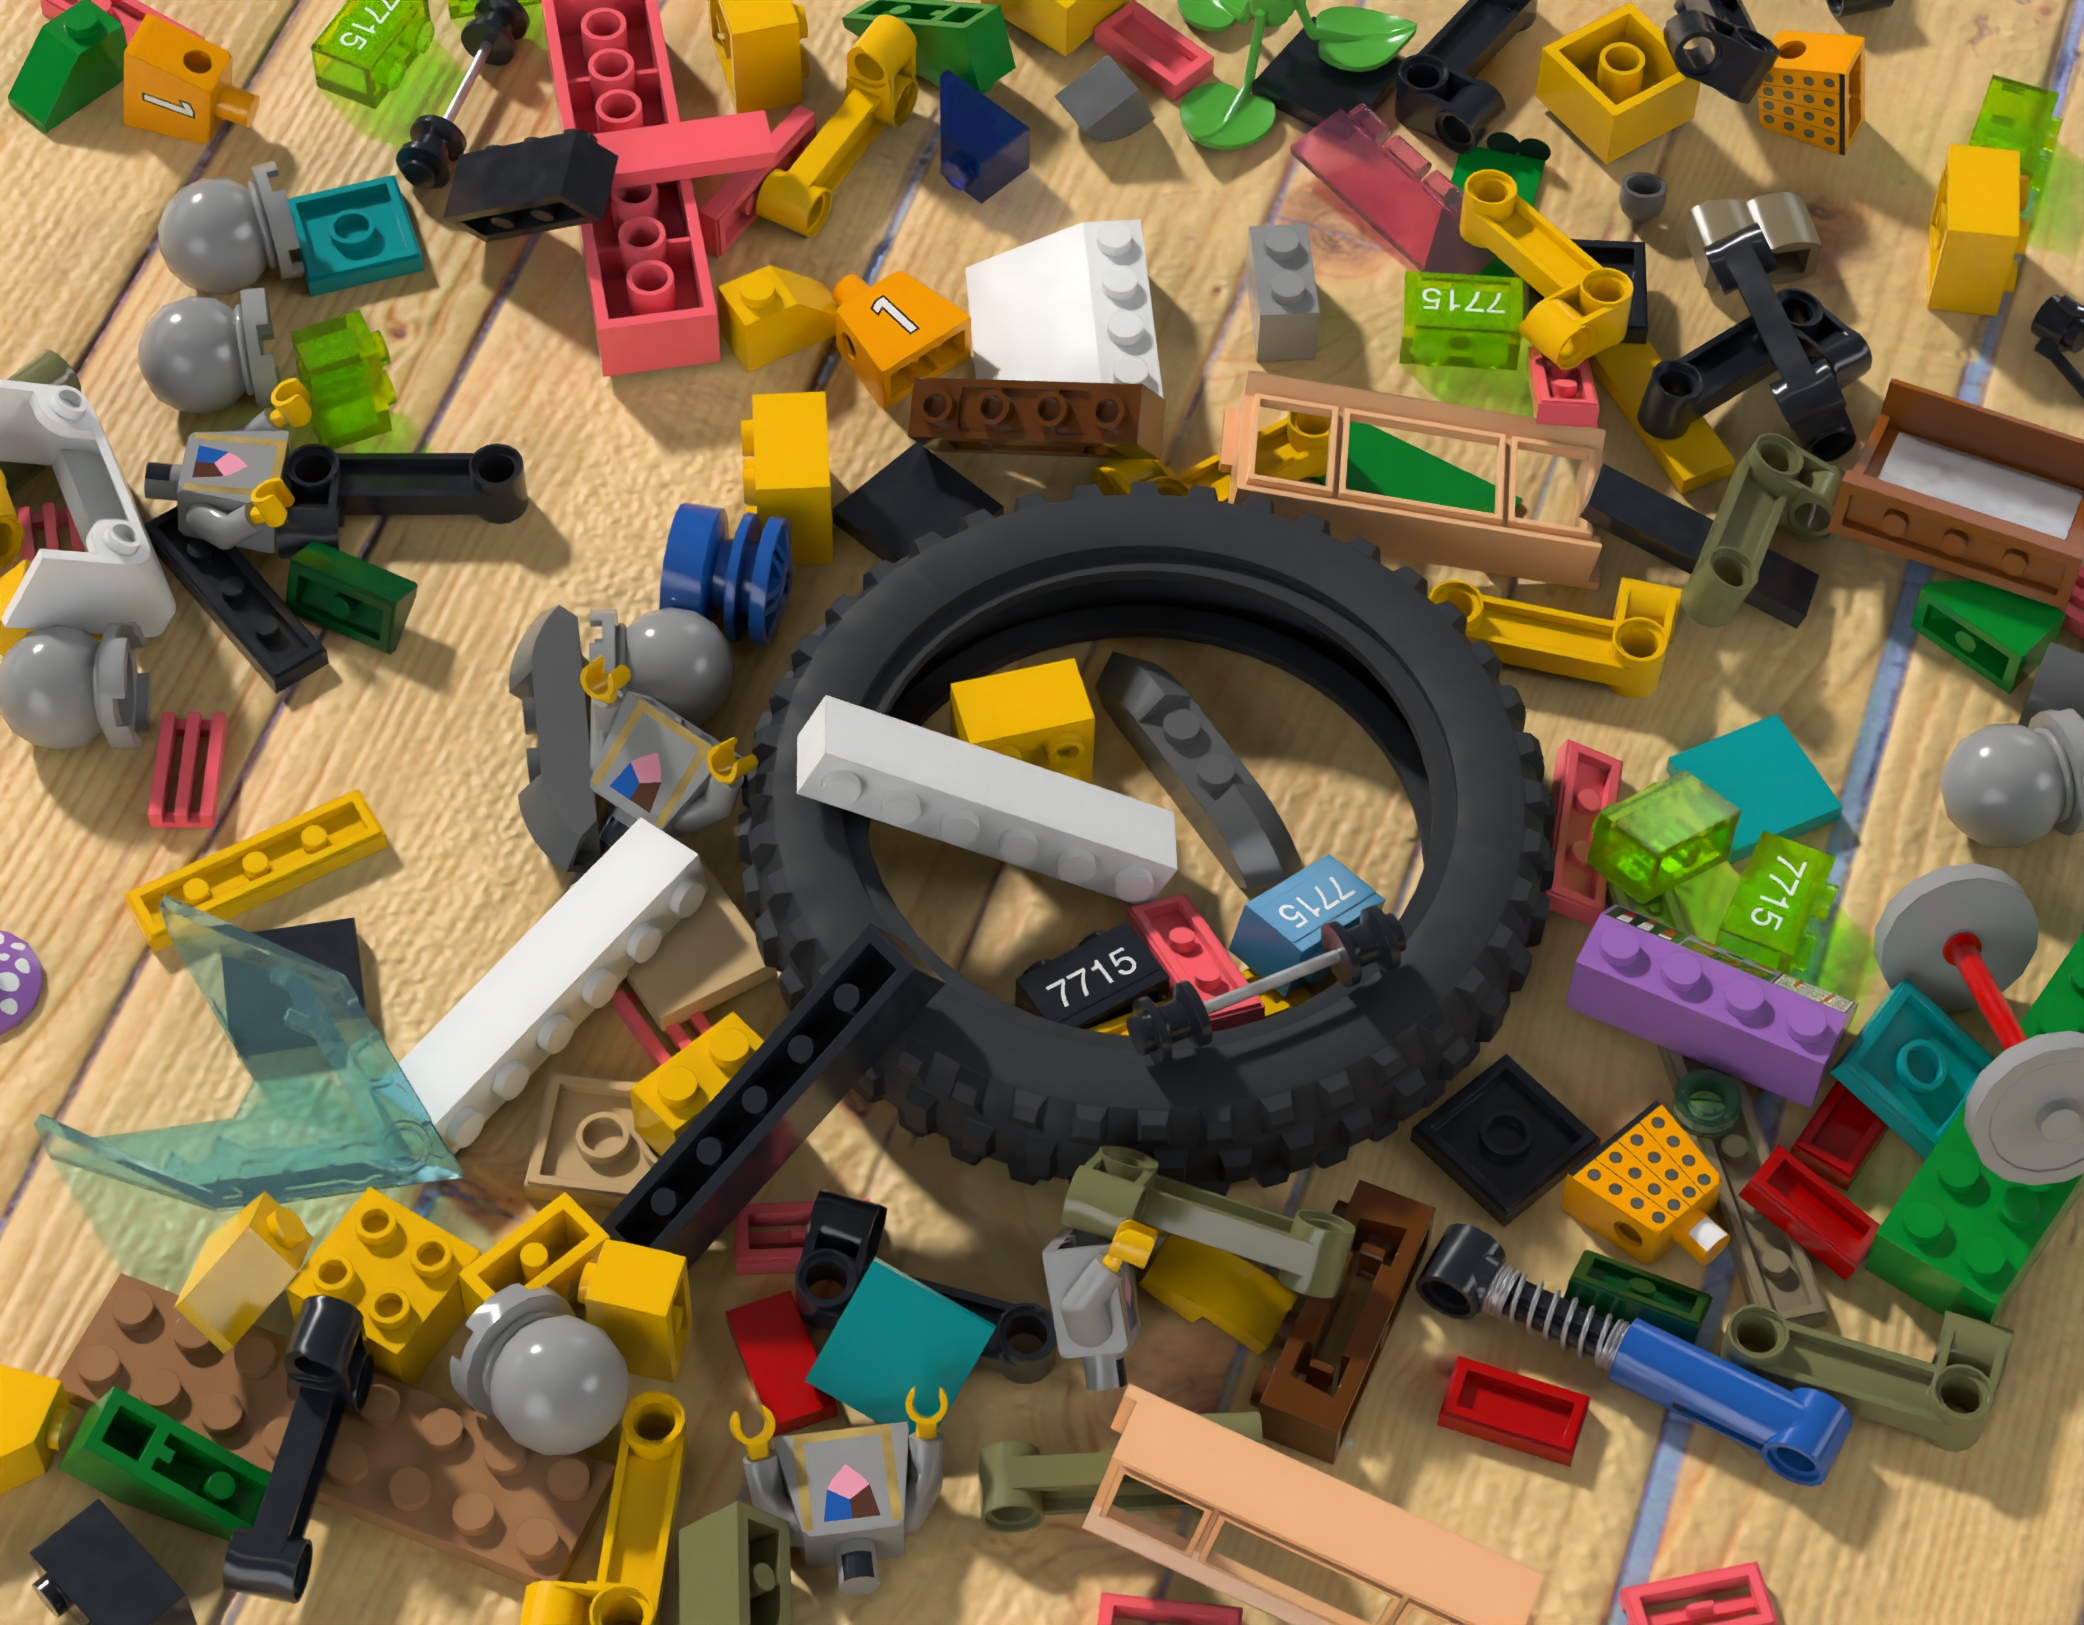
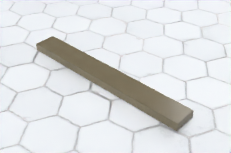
(1767, 1260)

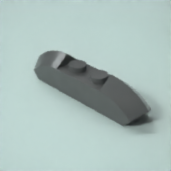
(1198, 770)
(558, 801)

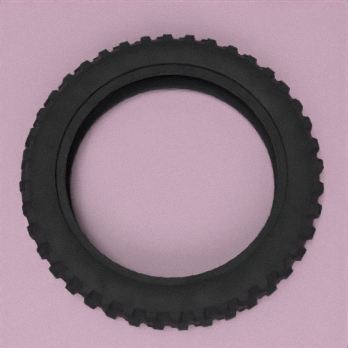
(1211, 575)

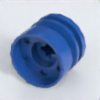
(738, 575)

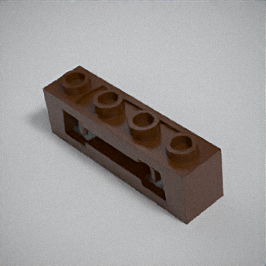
(1037, 418)
(1301, 1411)

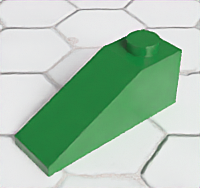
(949, 36)
(163, 1467)

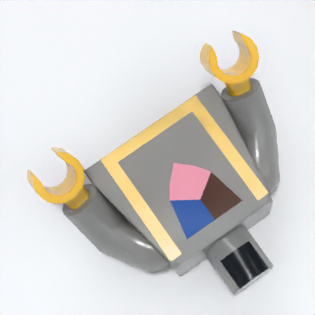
(234, 478)
(656, 761)
(1097, 1297)
(848, 1489)

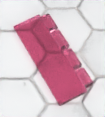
(1388, 190)

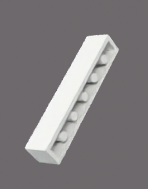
(985, 802)
(553, 980)

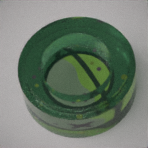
(1706, 1103)

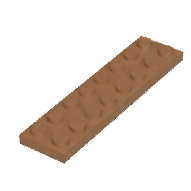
(398, 1463)

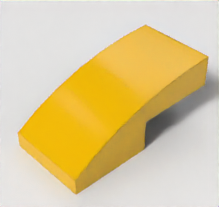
(1220, 1287)

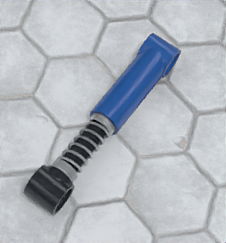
(1792, 1430)

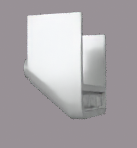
(119, 571)

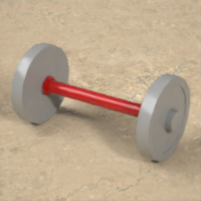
(1963, 943)

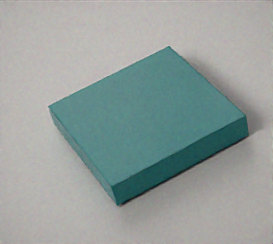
(354, 235)
(1764, 777)
(1912, 1066)
(898, 1339)

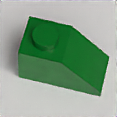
(69, 65)
(1988, 628)

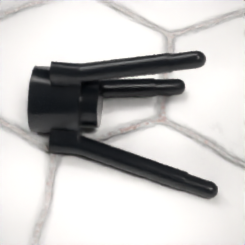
(2060, 329)

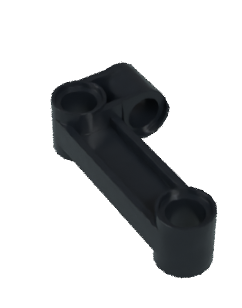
(1731, 51)
(1439, 83)
(1738, 359)
(1807, 391)
(344, 484)
(841, 1247)
(326, 1375)

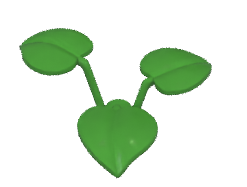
(1348, 37)

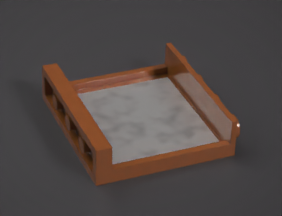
(1969, 494)

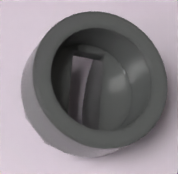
(1642, 196)

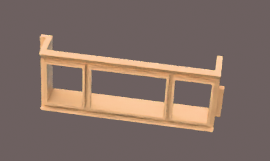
(1414, 528)
(1303, 1513)

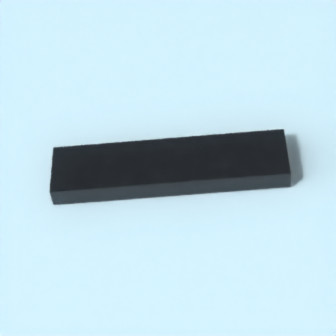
(1678, 536)
(239, 604)

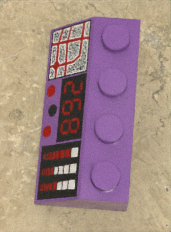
(1709, 1004)

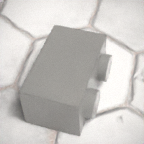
(1282, 293)

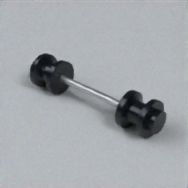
(437, 139)
(1186, 1016)

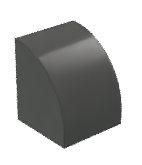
(1105, 102)
(2057, 683)

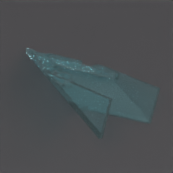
(324, 1096)

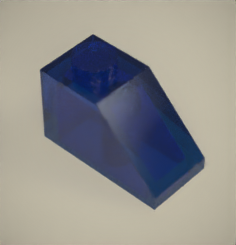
(979, 140)

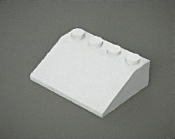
(1066, 309)

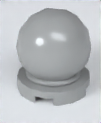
(227, 233)
(207, 354)
(671, 658)
(70, 688)
(2018, 781)
(541, 1371)

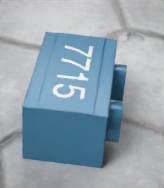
(1287, 920)

